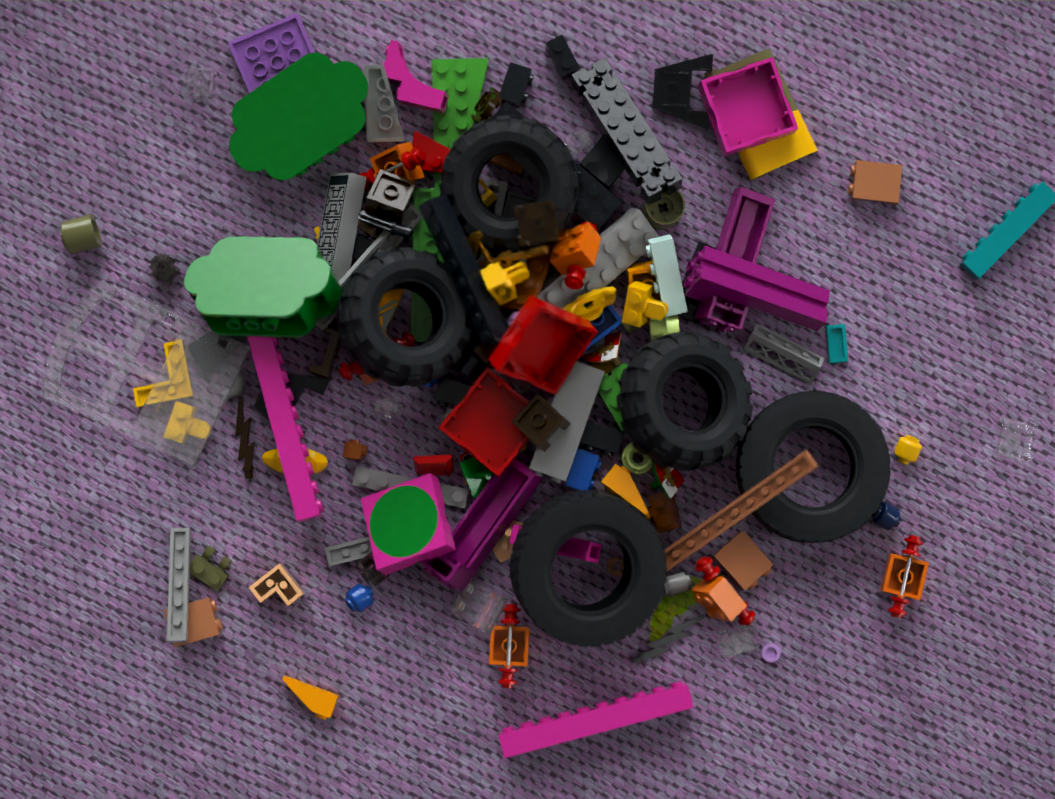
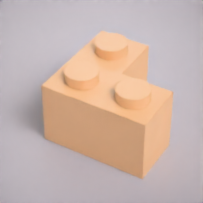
(277, 581)

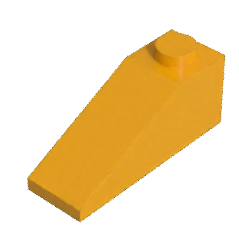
(621, 484)
(316, 699)

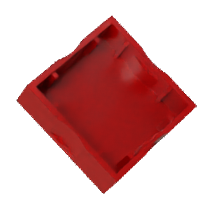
(542, 345)
(484, 423)

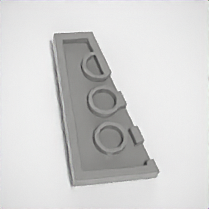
(381, 112)

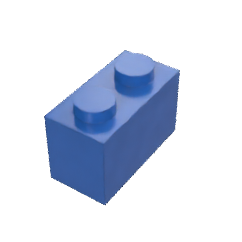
(582, 470)

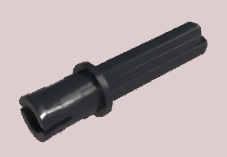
(393, 227)

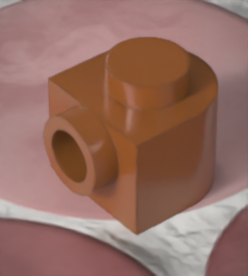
(354, 450)

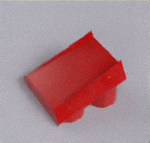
(435, 464)

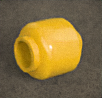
(907, 449)

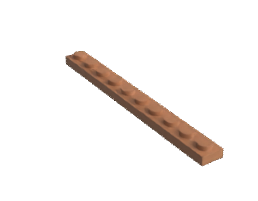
(739, 509)

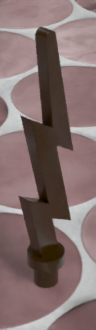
(244, 450)

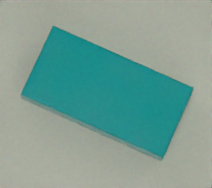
(836, 343)

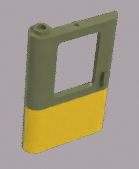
(779, 152)

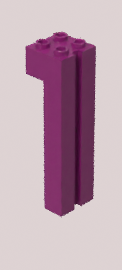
(740, 237)
(755, 287)
(484, 525)

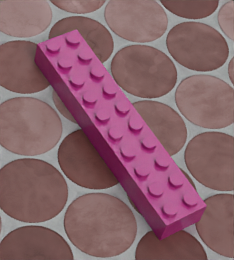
(285, 428)
(596, 719)

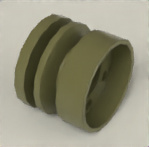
(674, 210)

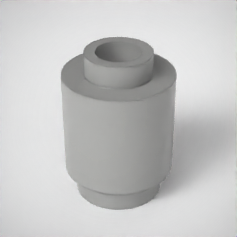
(677, 583)

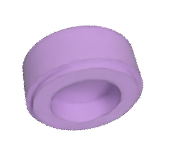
(770, 652)

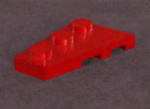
(434, 152)

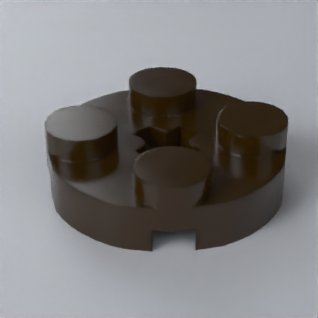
(486, 105)

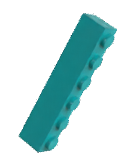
(1012, 227)

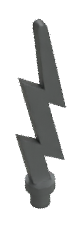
(677, 634)

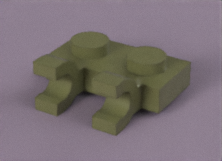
(208, 572)

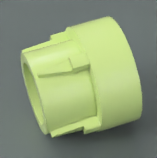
(663, 327)
(635, 468)

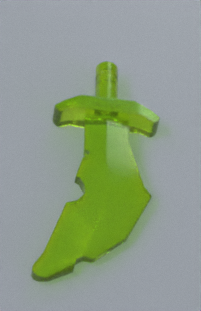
(668, 608)

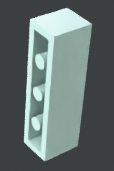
(666, 273)

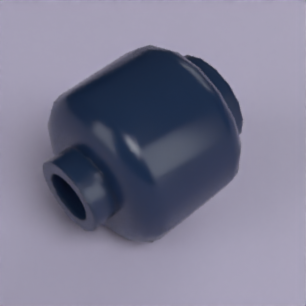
(887, 516)

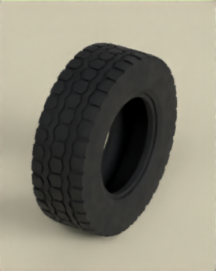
(867, 456)
(628, 603)

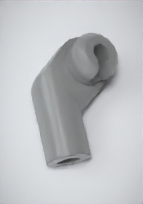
(238, 387)

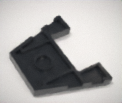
(673, 89)
(297, 384)

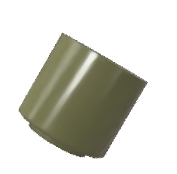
(80, 234)

